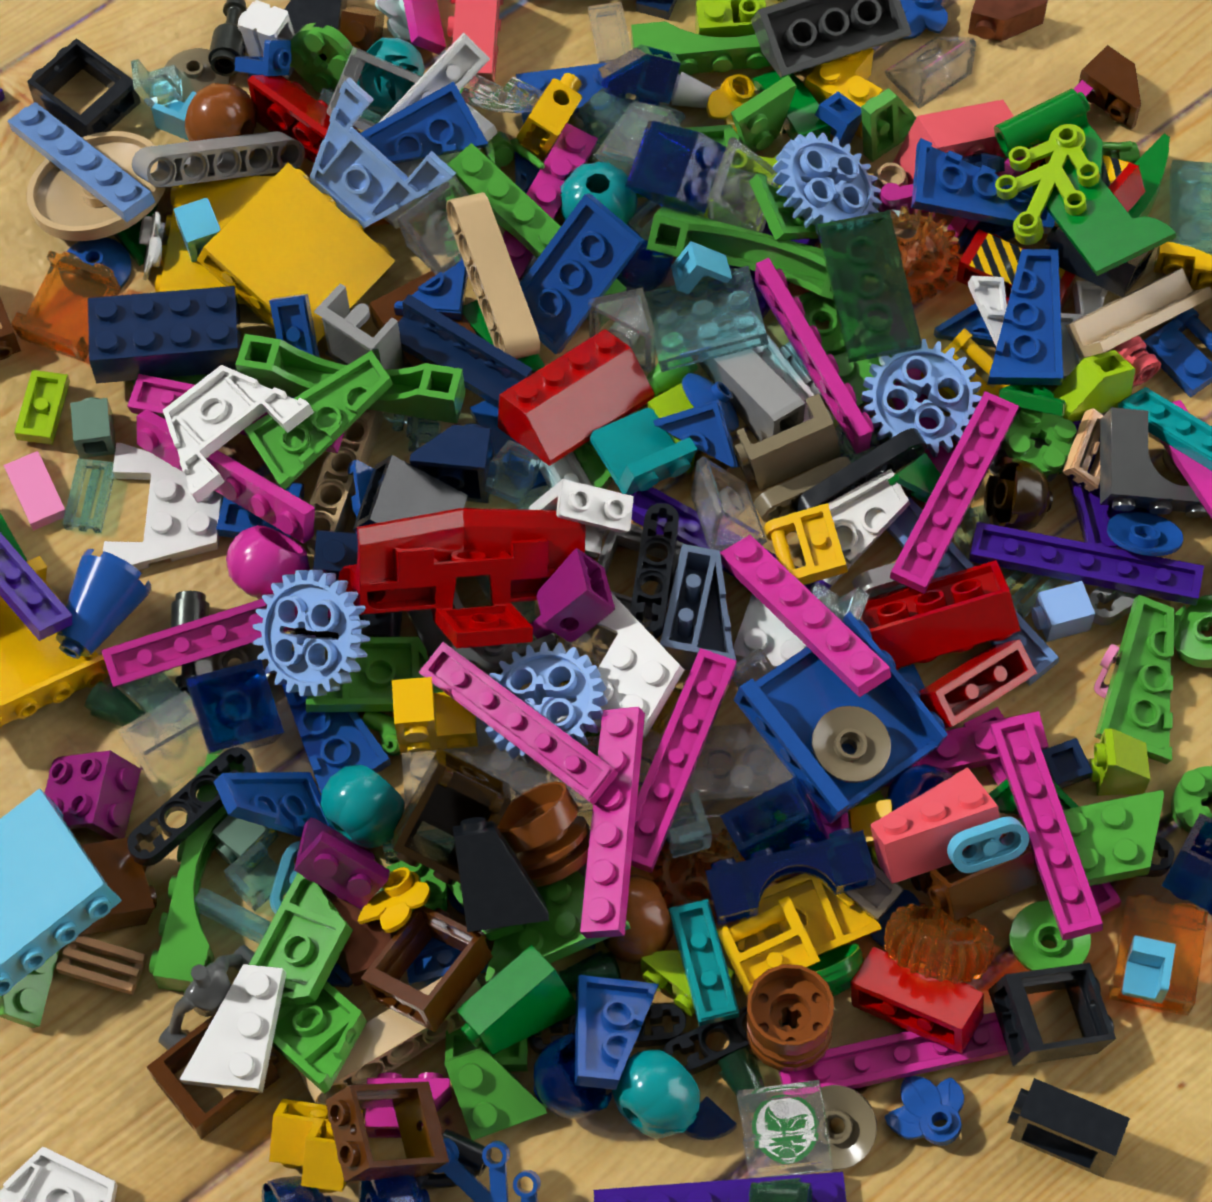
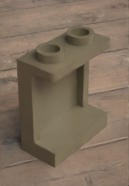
(790, 450)

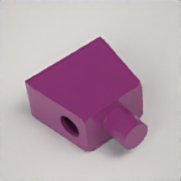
(573, 598)

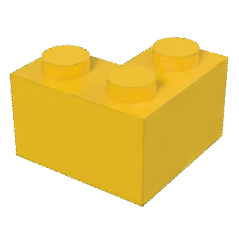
(846, 76)
(429, 718)
(306, 1140)

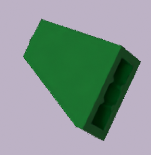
(516, 1003)

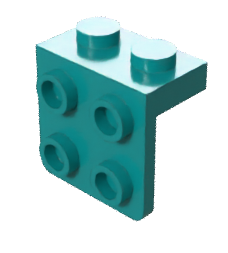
(640, 452)

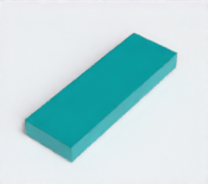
(703, 962)

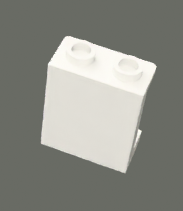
(591, 506)

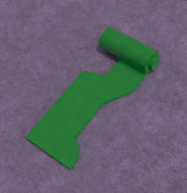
(1105, 230)

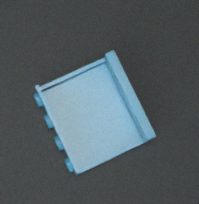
(45, 888)

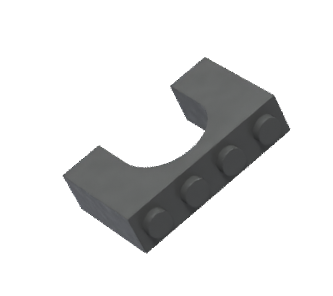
(1128, 474)

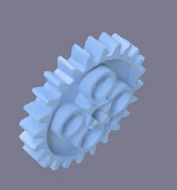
(824, 180)
(939, 372)
(313, 595)
(545, 672)

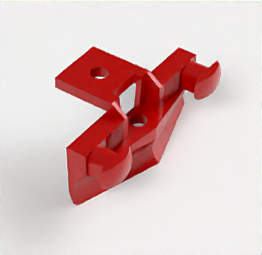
(418, 559)

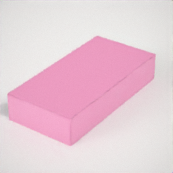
(35, 490)

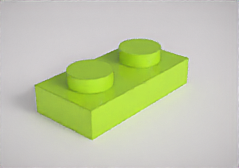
(42, 407)

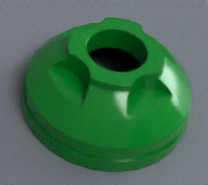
(839, 967)

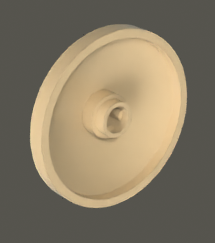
(72, 212)

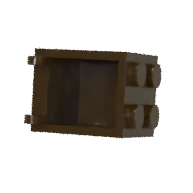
(445, 797)

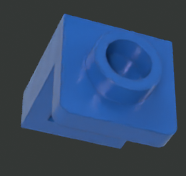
(274, 62)

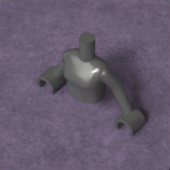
(204, 993)

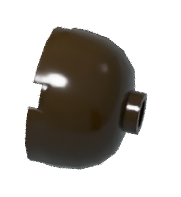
(1017, 494)

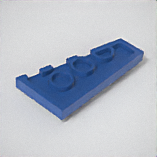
(963, 190)
(1031, 329)
(335, 740)

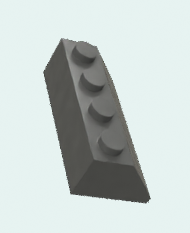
(814, 32)

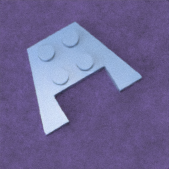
(358, 174)

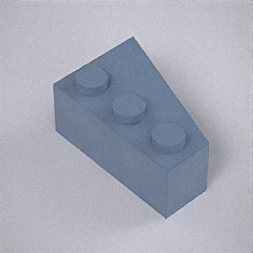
(697, 608)

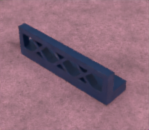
(446, 343)

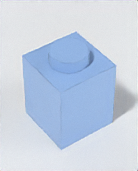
(1063, 611)

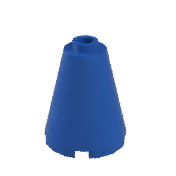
(100, 600)

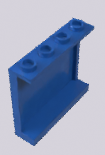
(802, 689)

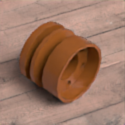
(546, 833)
(794, 997)

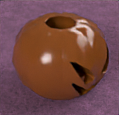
(220, 113)
(648, 920)

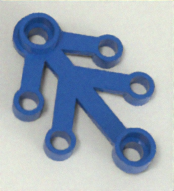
(497, 1174)

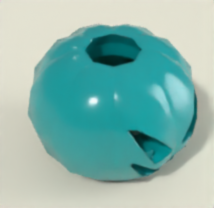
(385, 86)
(605, 184)
(362, 806)
(657, 1094)

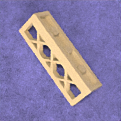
(1134, 314)

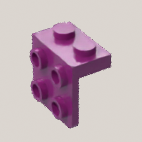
(94, 791)
(338, 864)

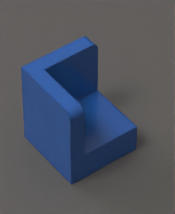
(841, 115)

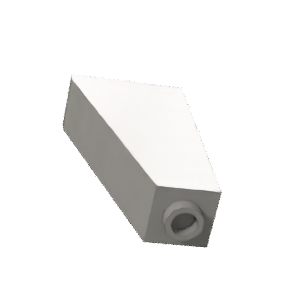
(757, 393)

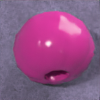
(262, 558)

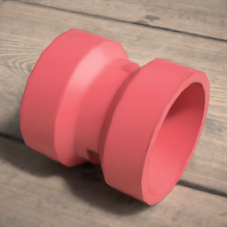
(1145, 364)

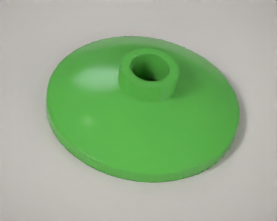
(1038, 924)

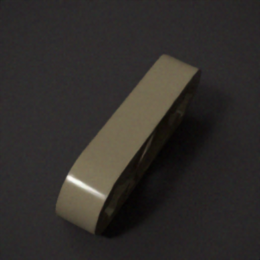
(779, 499)

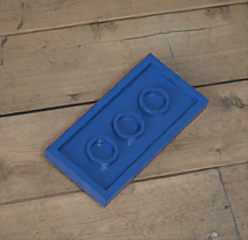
(575, 268)

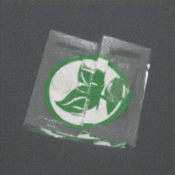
(513, 98)
(785, 1130)

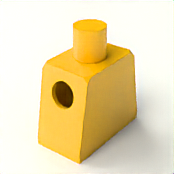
(550, 115)

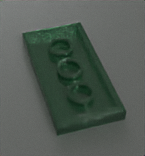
(869, 286)

